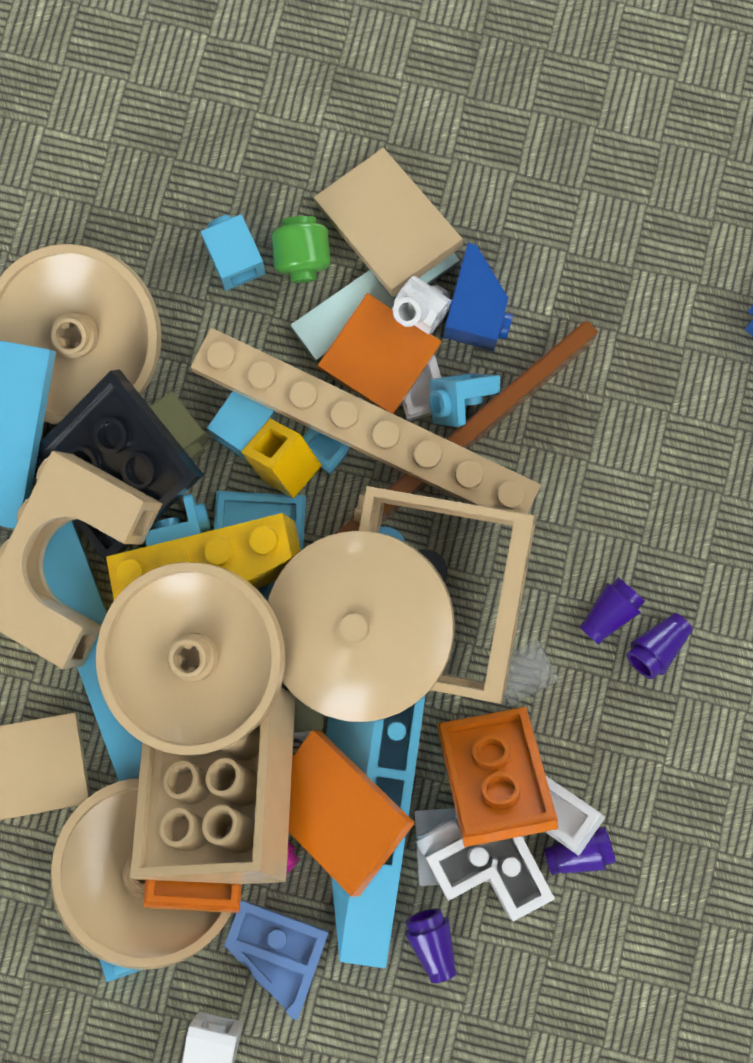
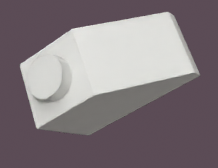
(212, 1039)

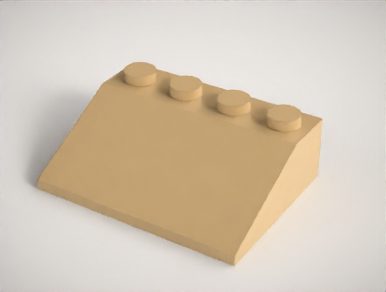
(219, 810)

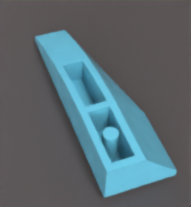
(388, 756)

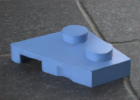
(277, 952)

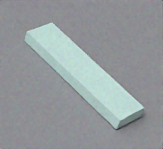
(324, 323)

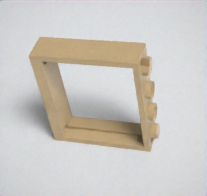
(493, 689)

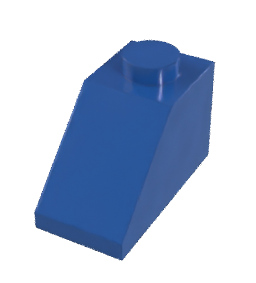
(477, 305)

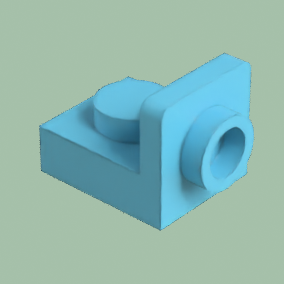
(452, 393)
(173, 529)

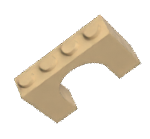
(64, 492)

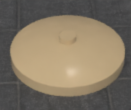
(86, 311)
(362, 625)
(190, 658)
(104, 904)

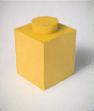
(281, 458)

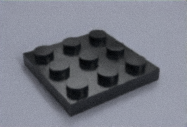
(127, 440)

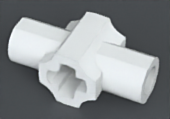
(421, 305)

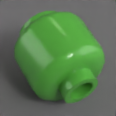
(300, 248)

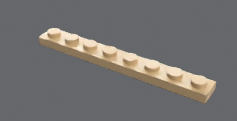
(362, 425)

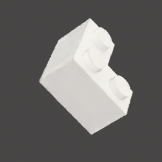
(503, 862)

